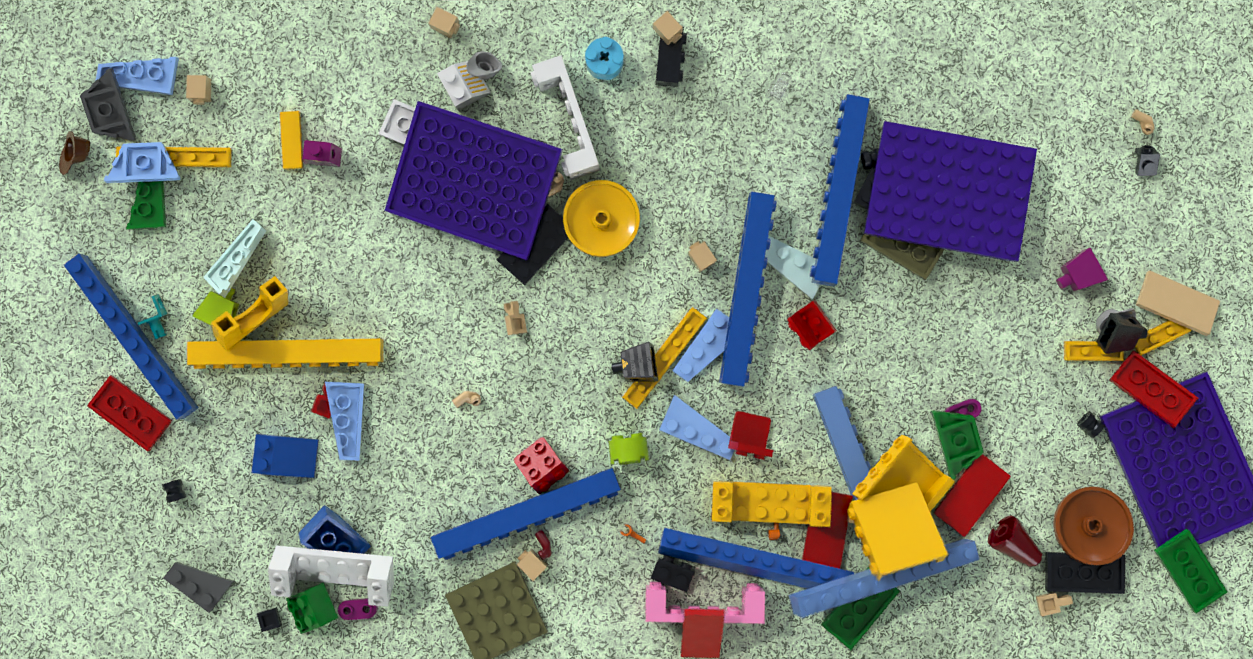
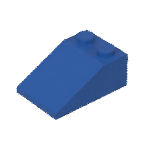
(285, 456)
(331, 533)

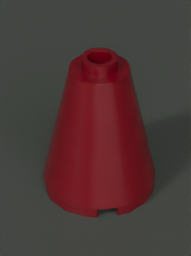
(1015, 542)

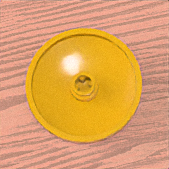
(601, 218)

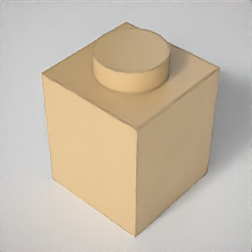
(444, 22)
(668, 28)
(198, 89)
(701, 256)
(531, 564)

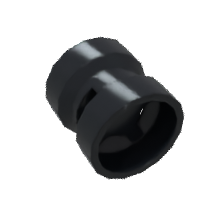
(869, 158)
(1091, 424)
(174, 490)

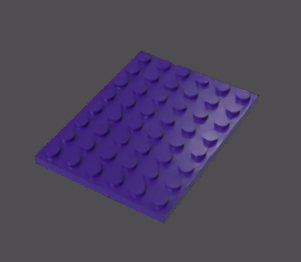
(473, 180)
(950, 191)
(1185, 473)

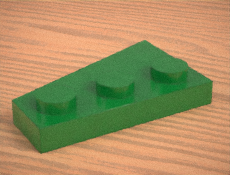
(148, 207)

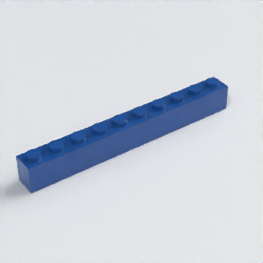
(840, 190)
(747, 288)
(131, 336)
(525, 513)
(747, 560)

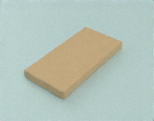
(1178, 303)

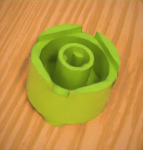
(628, 449)

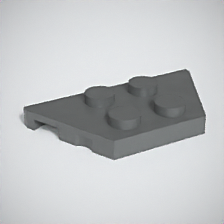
(107, 109)

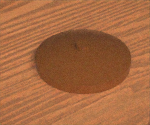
(1093, 526)

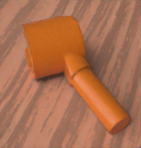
(633, 534)
(774, 534)

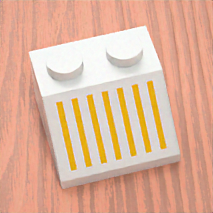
(462, 86)

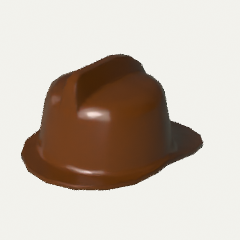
(74, 151)

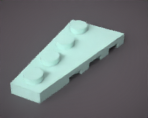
(231, 263)
(792, 265)

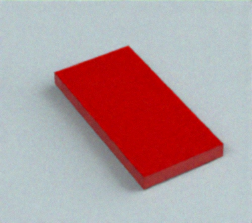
(1153, 389)
(129, 413)
(971, 495)
(826, 544)
(702, 633)

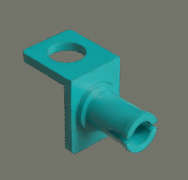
(154, 322)

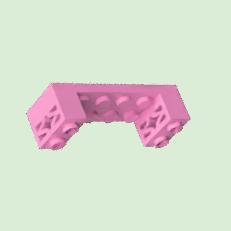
(752, 606)

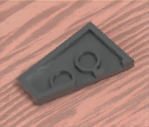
(201, 587)

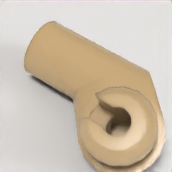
(1145, 120)
(468, 397)

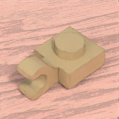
(514, 321)
(1050, 603)

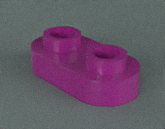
(961, 407)
(357, 609)

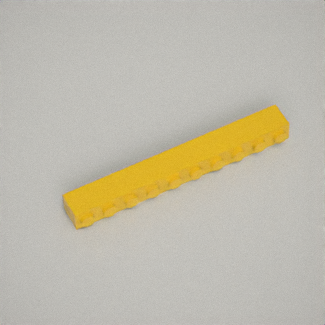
(286, 352)

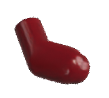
(545, 543)

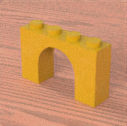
(230, 329)

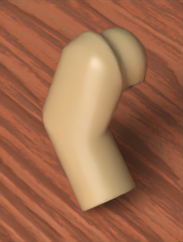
(557, 184)

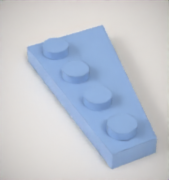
(149, 76)
(705, 347)
(346, 414)
(693, 428)

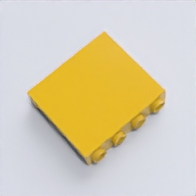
(904, 466)
(896, 530)

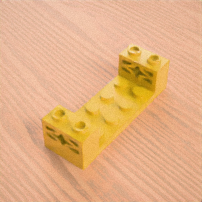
(771, 503)

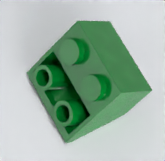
(311, 608)

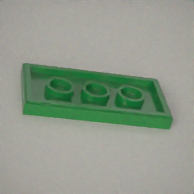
(1191, 571)
(853, 619)

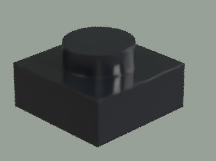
(269, 619)

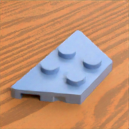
(142, 164)

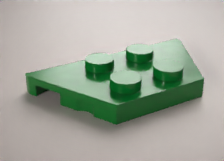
(958, 440)

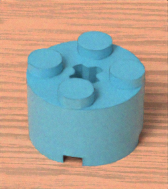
(605, 48)

